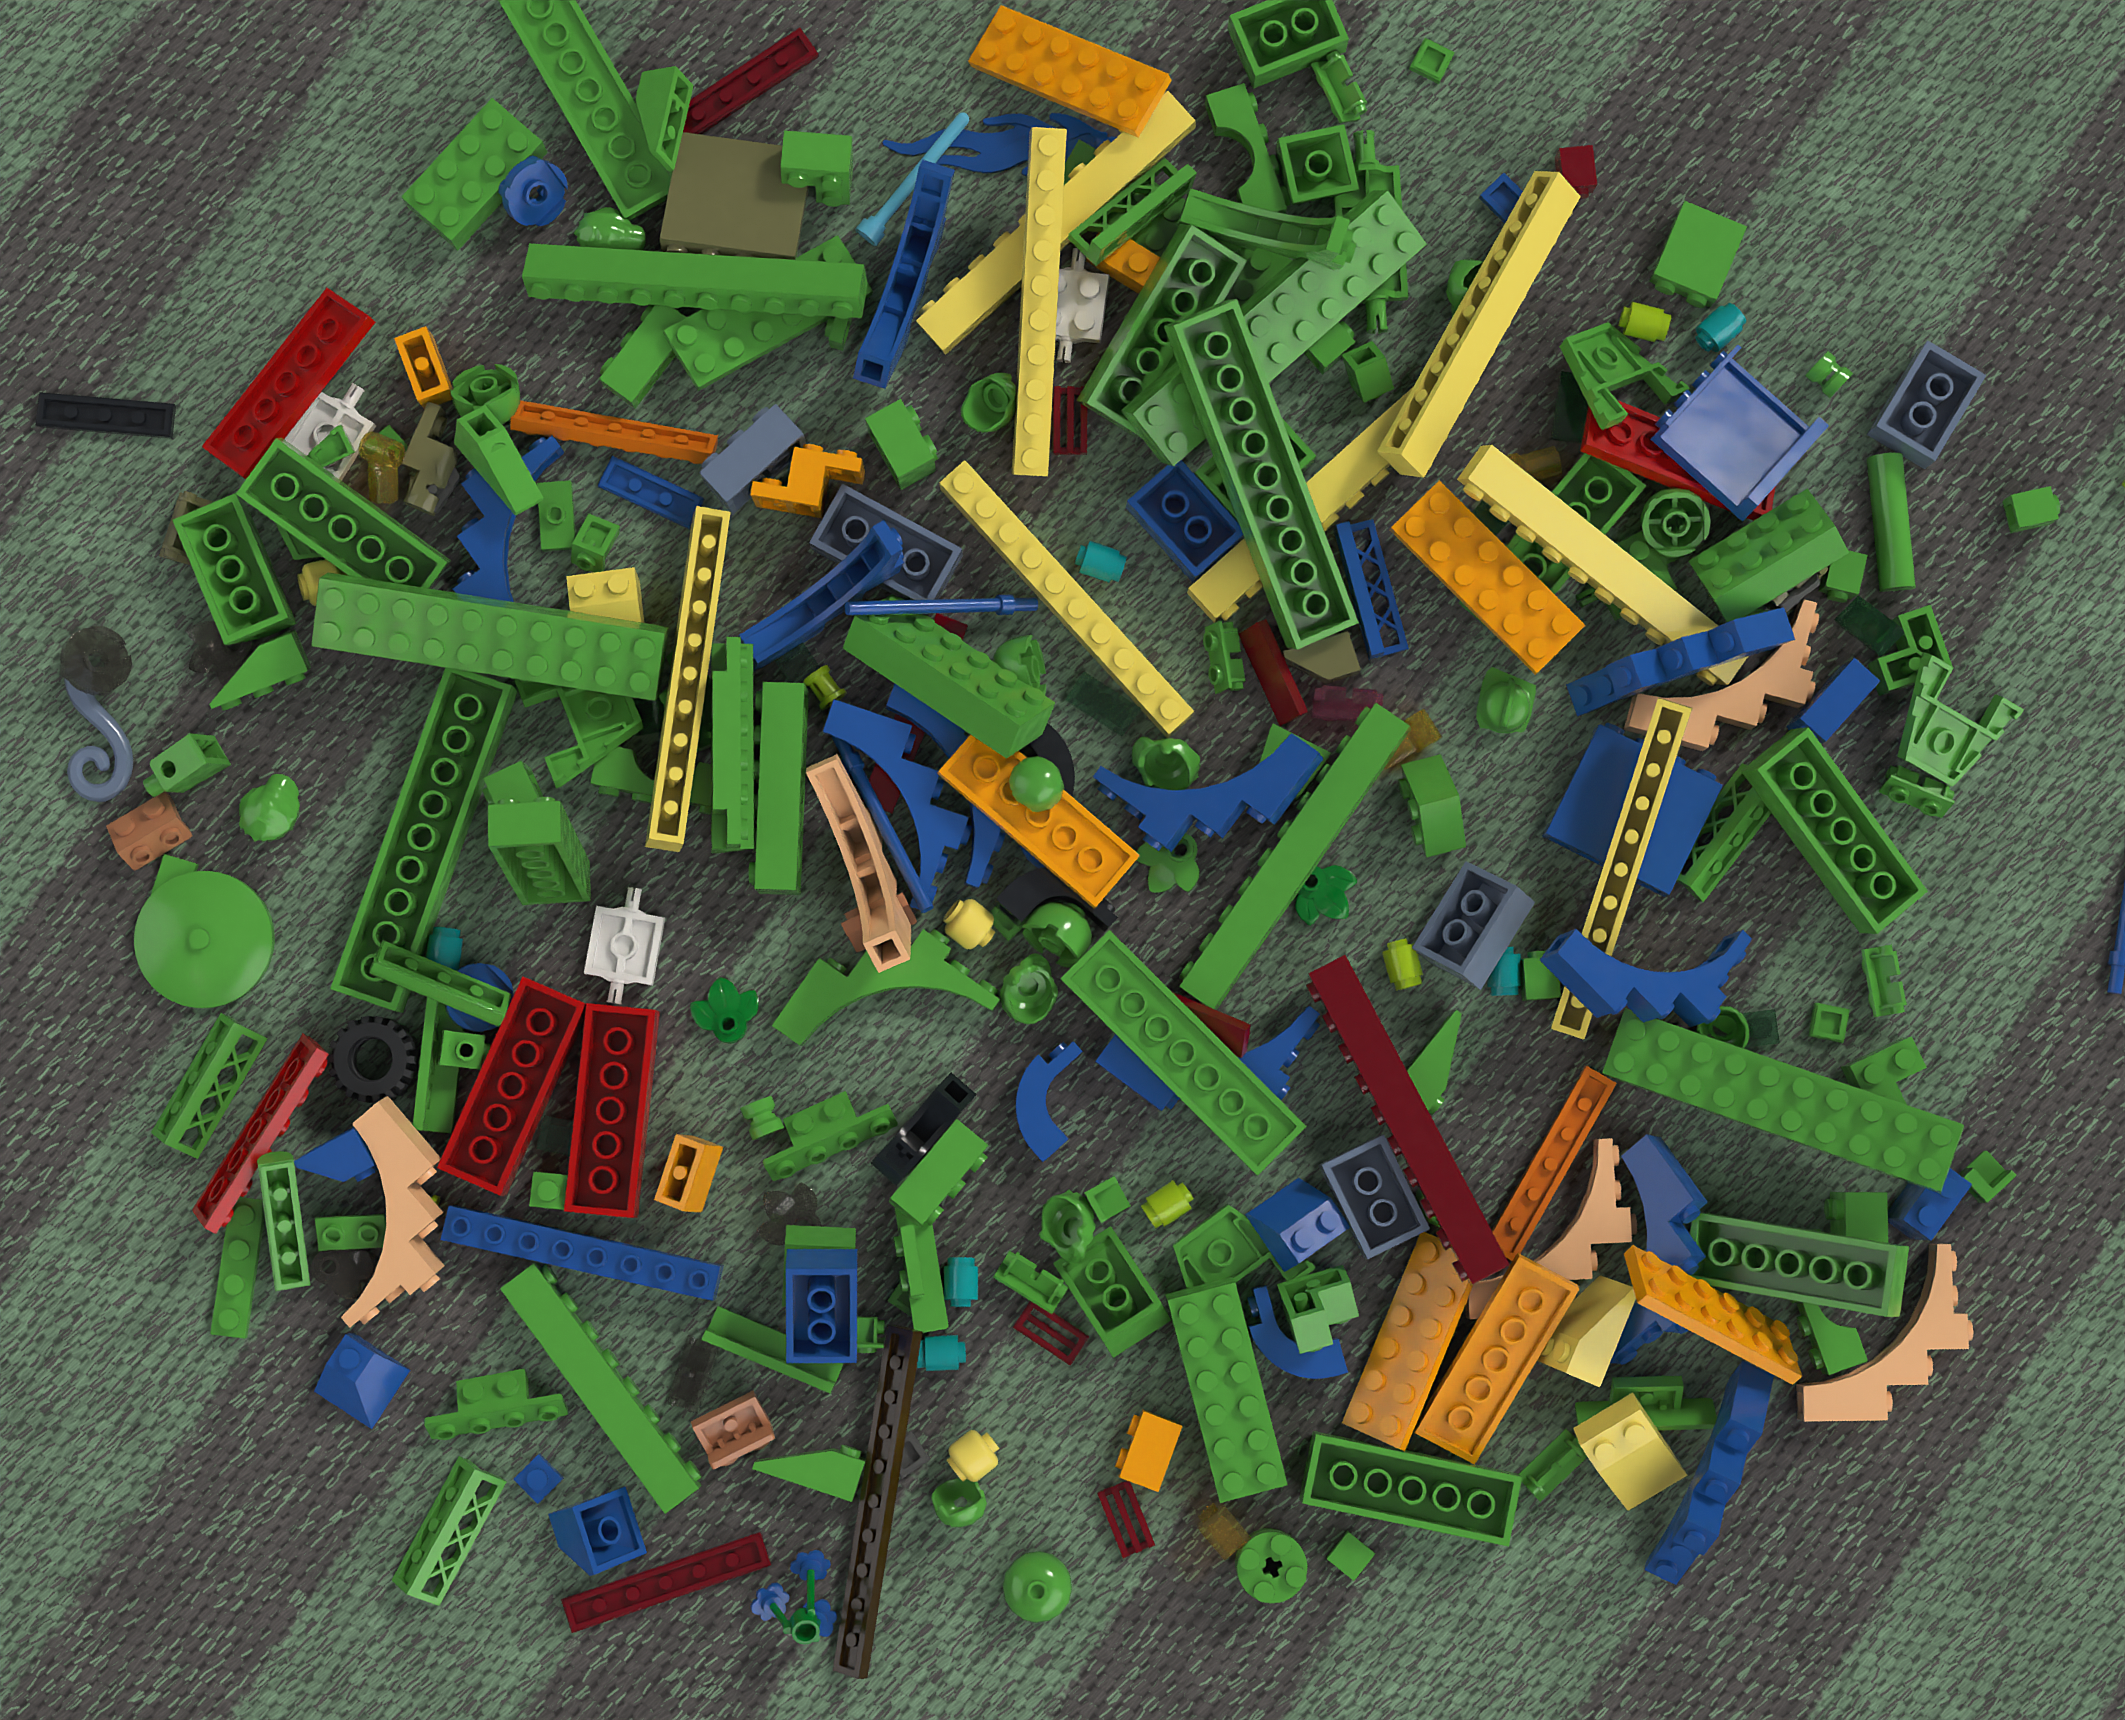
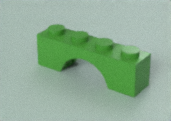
(1234, 117)
(621, 773)
(1833, 1345)

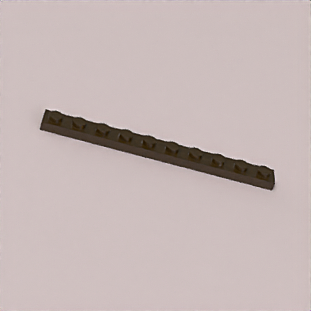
(877, 1501)

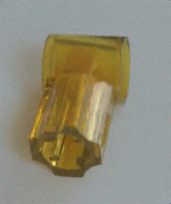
(383, 459)
(1540, 463)
(1422, 734)

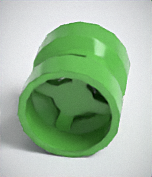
(1823, 369)
(762, 1119)

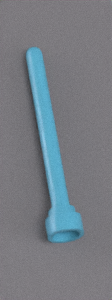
(873, 227)

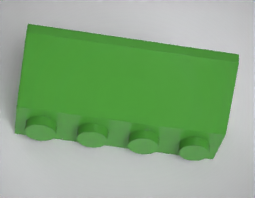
(234, 571)

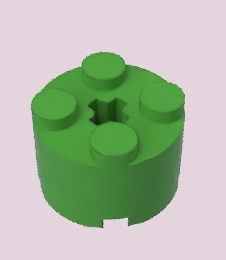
(1290, 1571)

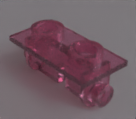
(1331, 704)

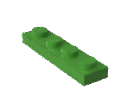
(238, 1269)

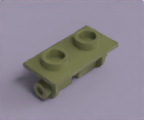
(172, 545)

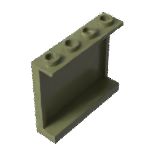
(731, 201)

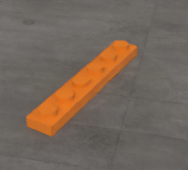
(613, 432)
(1552, 1161)

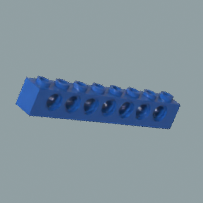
(582, 1252)

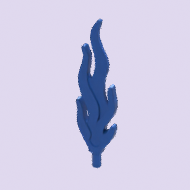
(1003, 149)

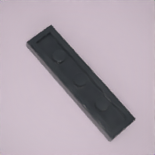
(105, 415)

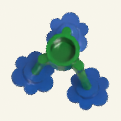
(814, 1616)

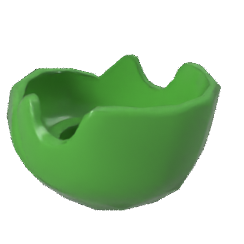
(1036, 784)
(1730, 1022)
(951, 1490)

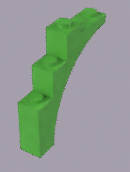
(1288, 235)
(828, 990)

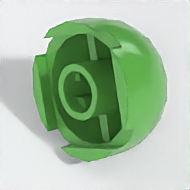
(493, 388)
(1675, 521)
(1023, 658)
(1060, 931)
(1037, 1586)

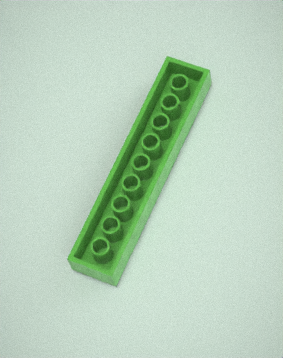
(1286, 319)
(1261, 474)
(489, 636)
(426, 830)
(1784, 1101)

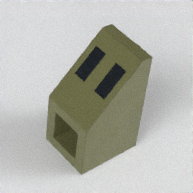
(1325, 659)

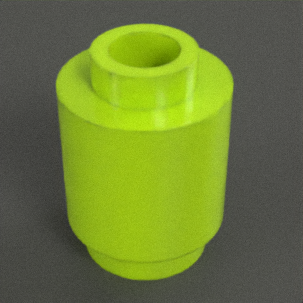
(1644, 322)
(1402, 964)
(1167, 1204)

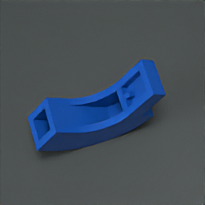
(1031, 1109)
(1283, 1351)

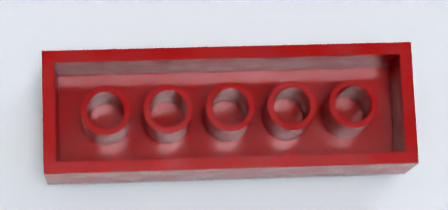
(513, 1087)
(612, 1110)

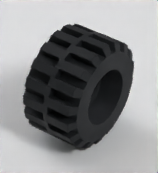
(345, 1055)

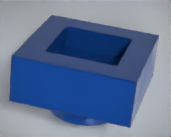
(538, 1478)

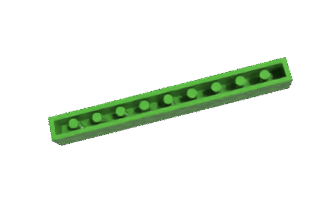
(695, 280)
(1295, 856)

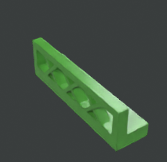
(1135, 216)
(1729, 834)
(197, 1083)
(436, 1083)
(766, 1348)
(442, 1530)

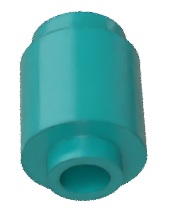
(1720, 327)
(1100, 562)
(445, 947)
(1506, 974)
(960, 1281)
(941, 1353)

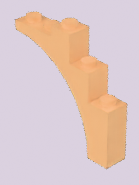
(1742, 703)
(874, 884)
(403, 1164)
(1594, 1223)
(1933, 1325)

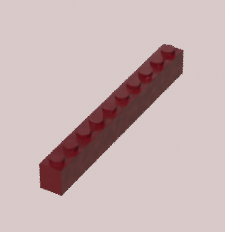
(1407, 1120)

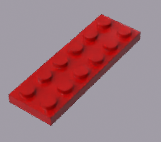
(289, 382)
(1630, 448)
(265, 1124)

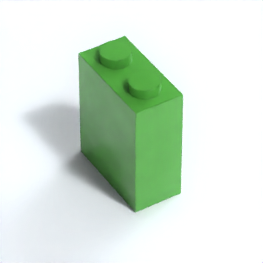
(1697, 255)

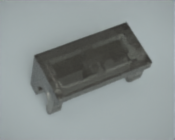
(693, 1374)

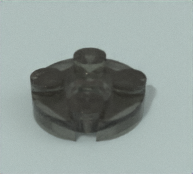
(78, 669)

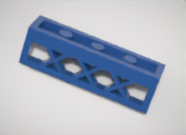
(1359, 591)

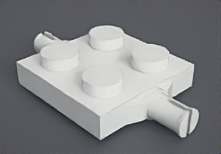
(1079, 306)
(323, 417)
(624, 945)

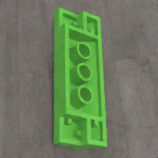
(732, 746)

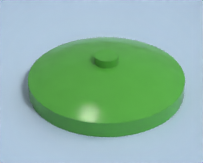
(204, 939)

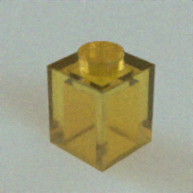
(1222, 1530)

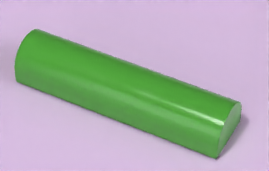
(1891, 522)
(440, 983)
(283, 1220)

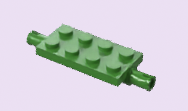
(1375, 177)

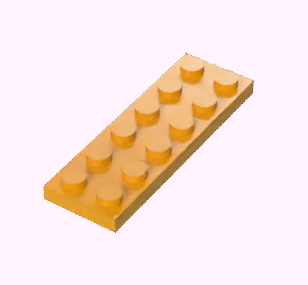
(1070, 71)
(1487, 577)
(1061, 838)
(1712, 1314)
(1409, 1345)
(1496, 1358)

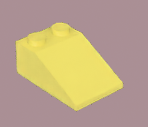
(607, 594)
(1590, 1331)
(1629, 1452)

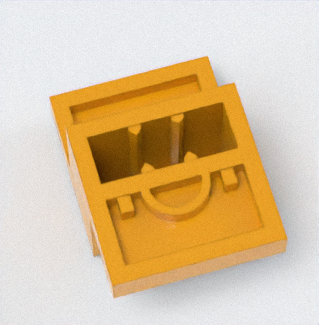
(808, 481)

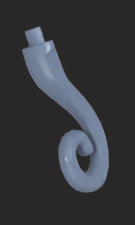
(95, 713)

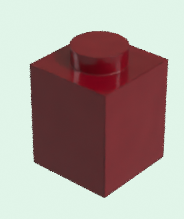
(1578, 168)

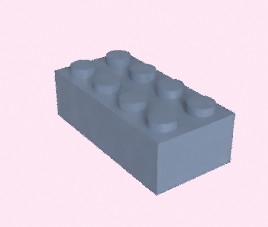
(927, 557)

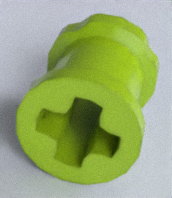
(824, 687)

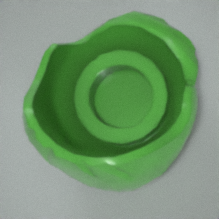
(990, 403)

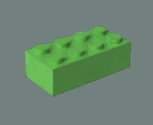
(464, 180)
(1769, 556)

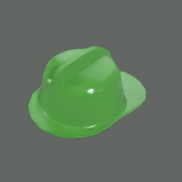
(1504, 702)

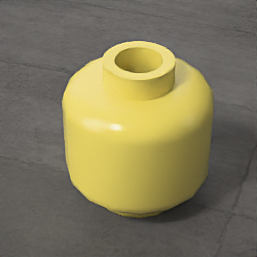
(310, 575)
(969, 924)
(973, 1456)

